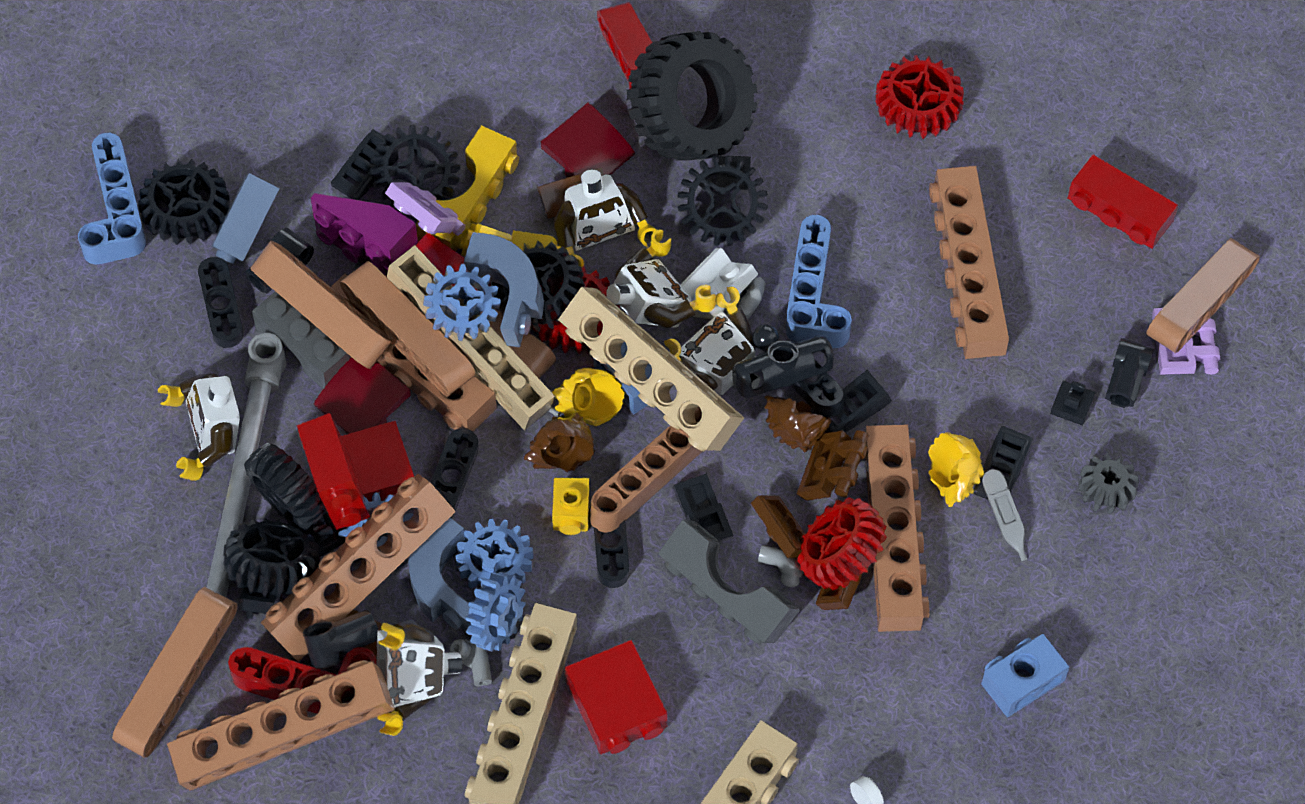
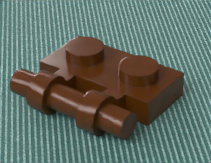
(825, 464)

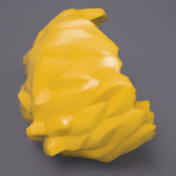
(591, 394)
(955, 466)

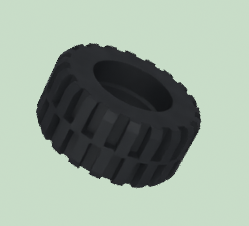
(727, 88)

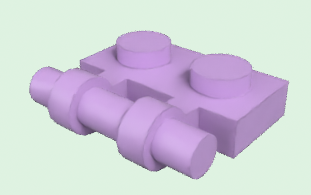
(423, 207)
(1185, 360)

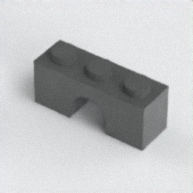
(315, 350)

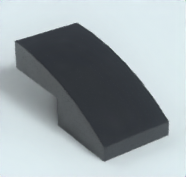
(700, 505)

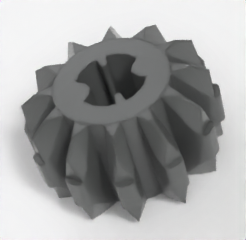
(1122, 479)

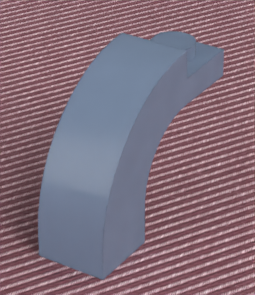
(513, 270)
(426, 576)

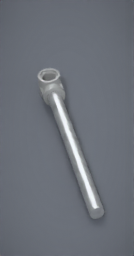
(262, 379)

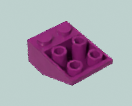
(363, 229)

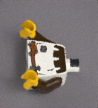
(598, 212)
(650, 291)
(718, 346)
(212, 417)
(412, 668)

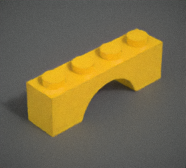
(489, 160)

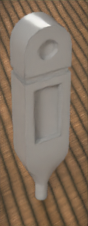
(1005, 510)

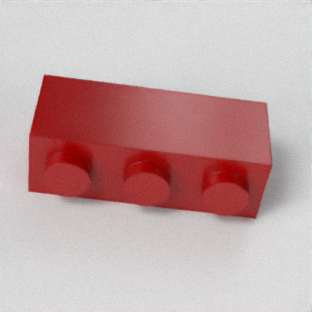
(1122, 202)

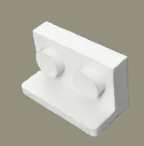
(719, 274)

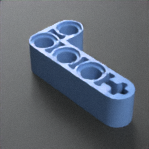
(118, 194)
(811, 280)

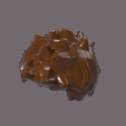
(795, 422)
(562, 444)

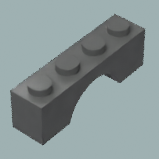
(694, 554)

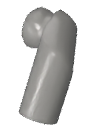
(753, 296)
(788, 566)
(474, 658)

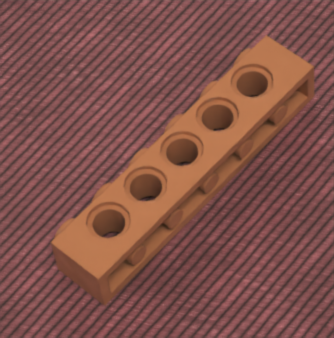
(963, 188)
(466, 412)
(377, 563)
(894, 610)
(370, 701)

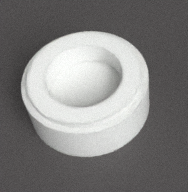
(866, 791)

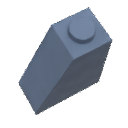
(244, 218)

